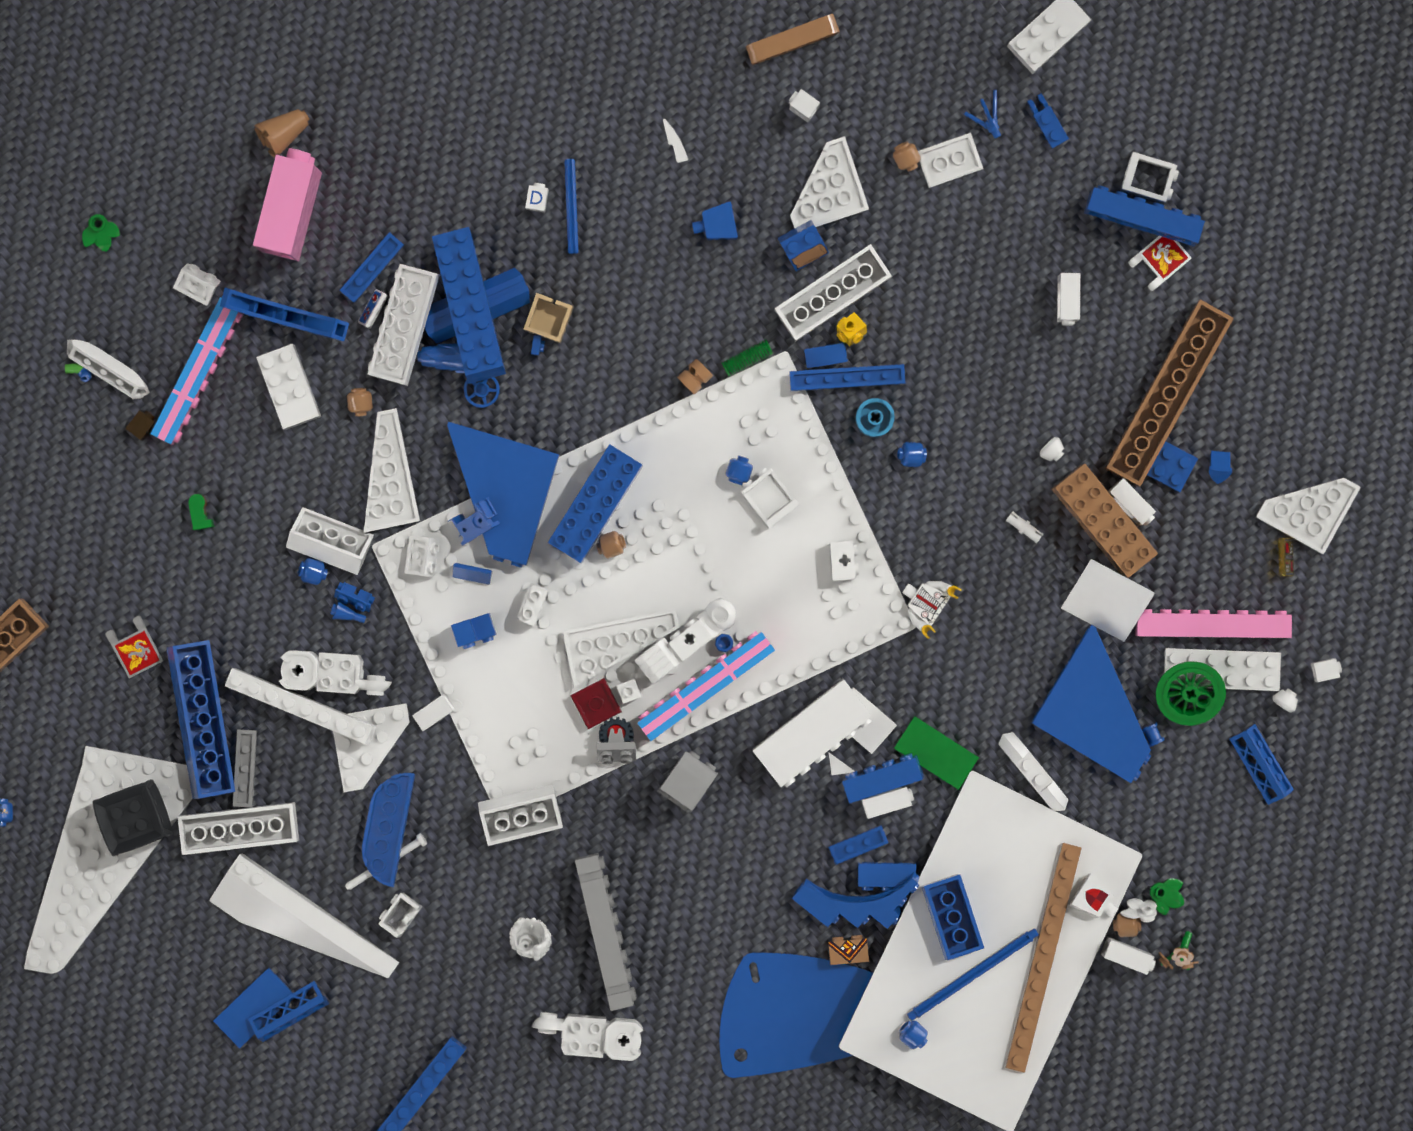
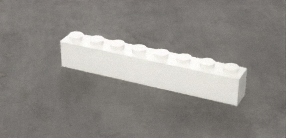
(300, 706)

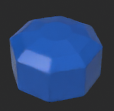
(724, 642)

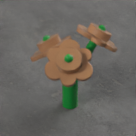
(1180, 955)

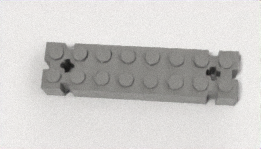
(604, 931)

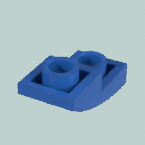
(825, 355)

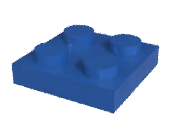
(1172, 467)

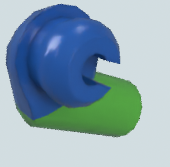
(83, 373)

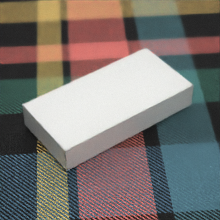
(433, 712)

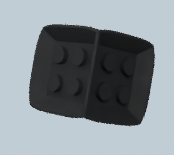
(132, 817)

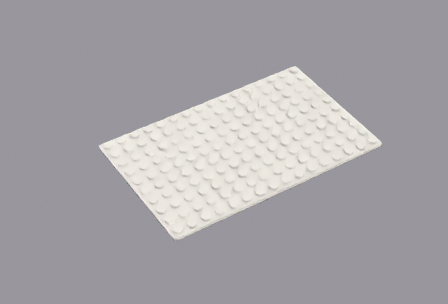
(1007, 863)

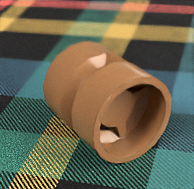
(695, 376)

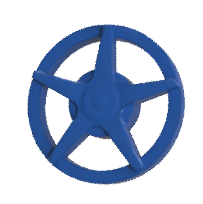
(482, 389)

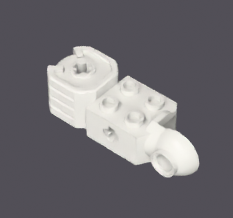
(665, 656)
(329, 673)
(593, 1035)

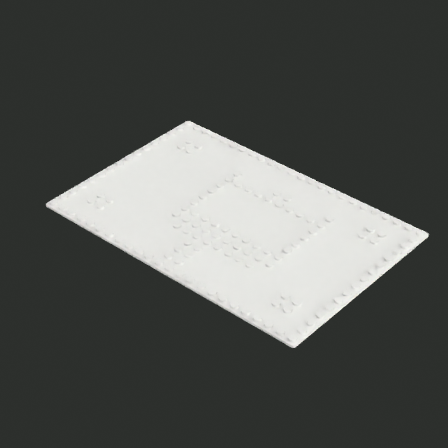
(686, 545)

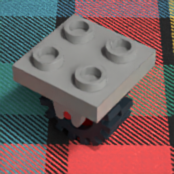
(616, 742)

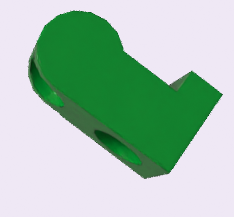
(197, 507)

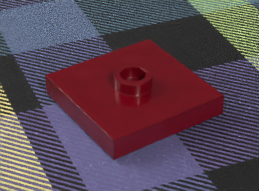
(596, 703)

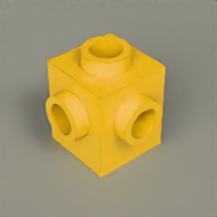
(851, 329)

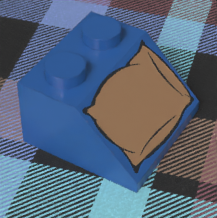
(803, 245)

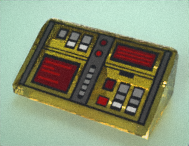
(1285, 557)

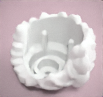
(530, 938)

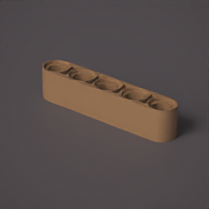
(792, 39)

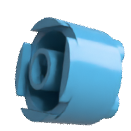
(875, 406)

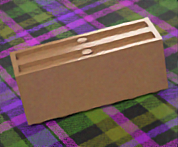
(1104, 521)

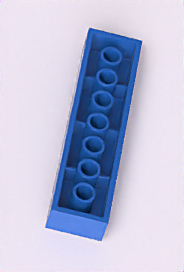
(468, 305)
(200, 719)

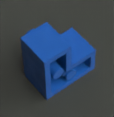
(473, 630)

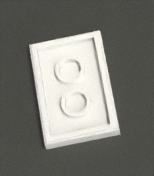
(950, 160)
(877, 730)

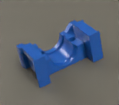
(476, 523)

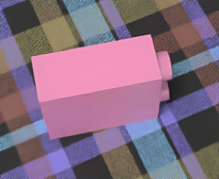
(288, 205)

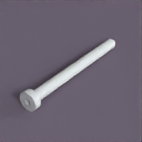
(404, 850)

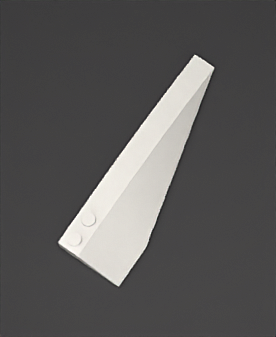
(274, 907)

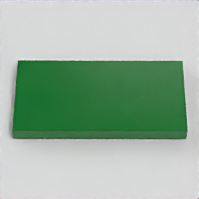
(937, 752)

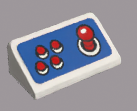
(372, 308)

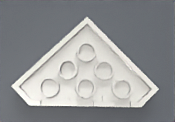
(831, 189)
(1311, 513)
(361, 760)

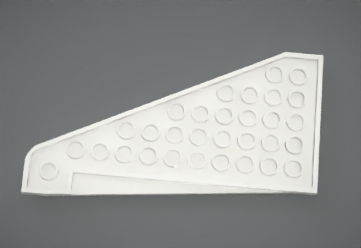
(84, 872)

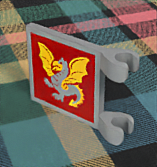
(135, 651)

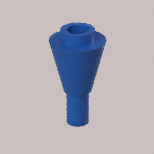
(343, 612)

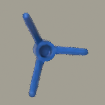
(992, 123)

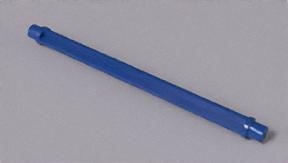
(968, 977)

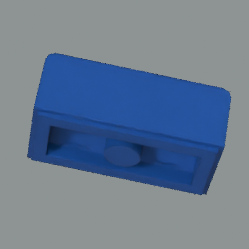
(472, 573)

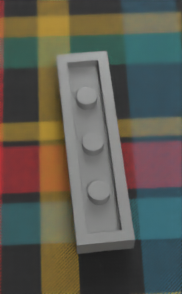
(245, 768)

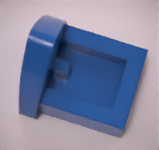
(1219, 466)

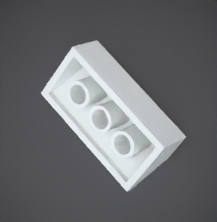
(329, 540)

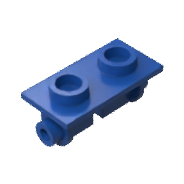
(361, 602)

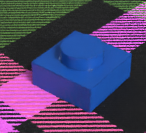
(537, 345)

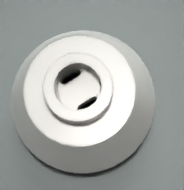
(1052, 450)
(1286, 700)

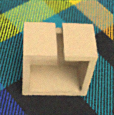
(548, 319)

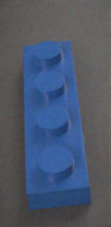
(372, 267)

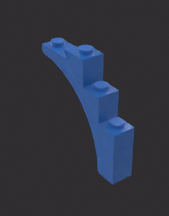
(284, 315)
(856, 909)

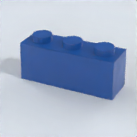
(883, 874)

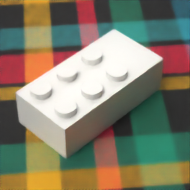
(1048, 33)
(288, 386)
(520, 815)

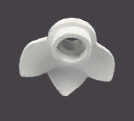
(1138, 909)

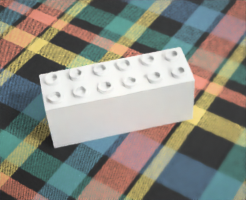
(812, 733)

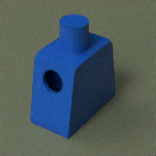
(717, 223)

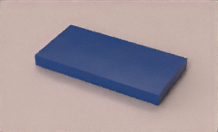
(258, 996)

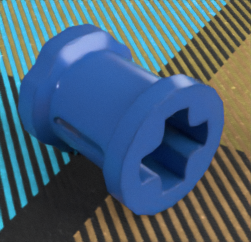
(1153, 734)

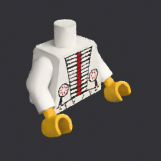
(928, 603)

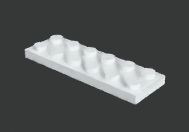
(1237, 668)

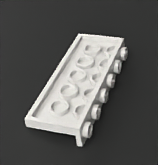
(403, 324)

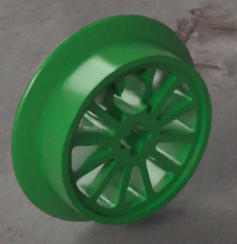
(1206, 708)

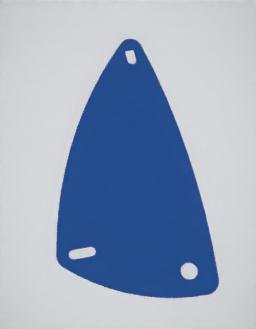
(790, 1015)

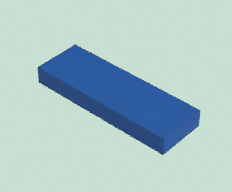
(858, 844)

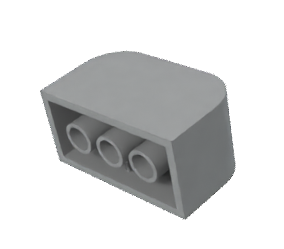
(688, 781)

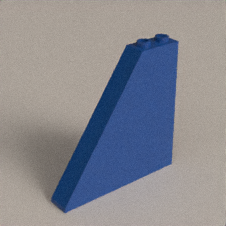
(514, 480)
(1093, 712)

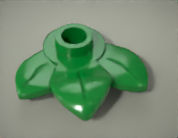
(100, 236)
(1170, 896)

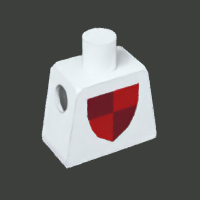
(1094, 898)

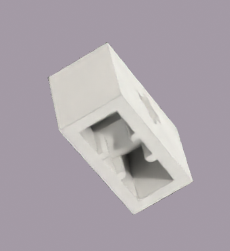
(803, 105)
(837, 550)

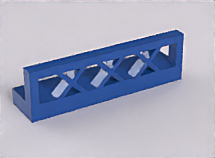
(1265, 763)
(290, 1018)

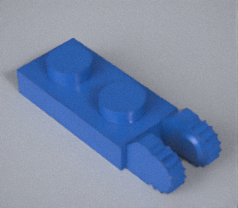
(1048, 123)

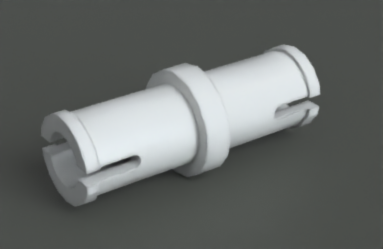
(1024, 527)

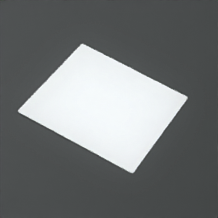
(1107, 600)

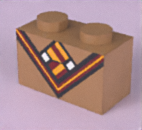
(848, 951)

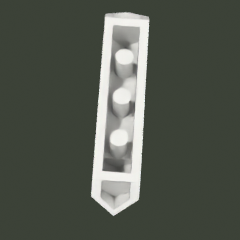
(107, 368)
(1033, 771)

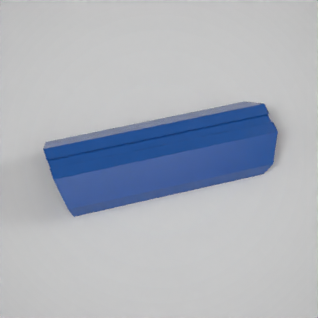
(504, 293)

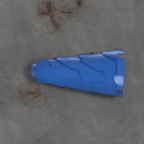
(442, 357)

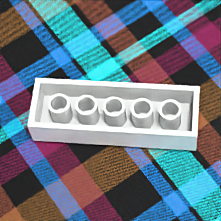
(833, 292)
(238, 828)

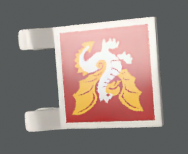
(1163, 258)

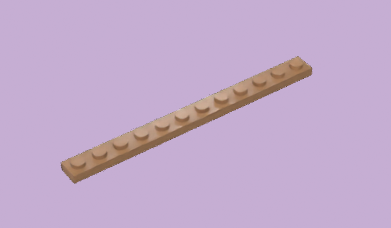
(1043, 957)

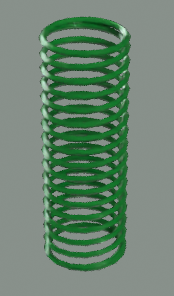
(743, 356)

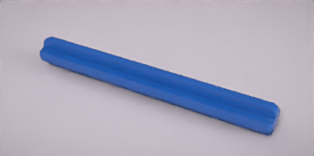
(571, 206)

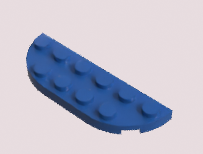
(386, 827)

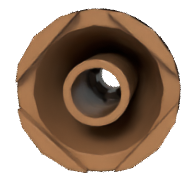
(281, 130)

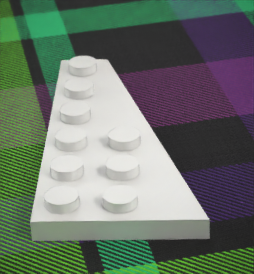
(390, 489)

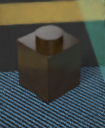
(141, 424)

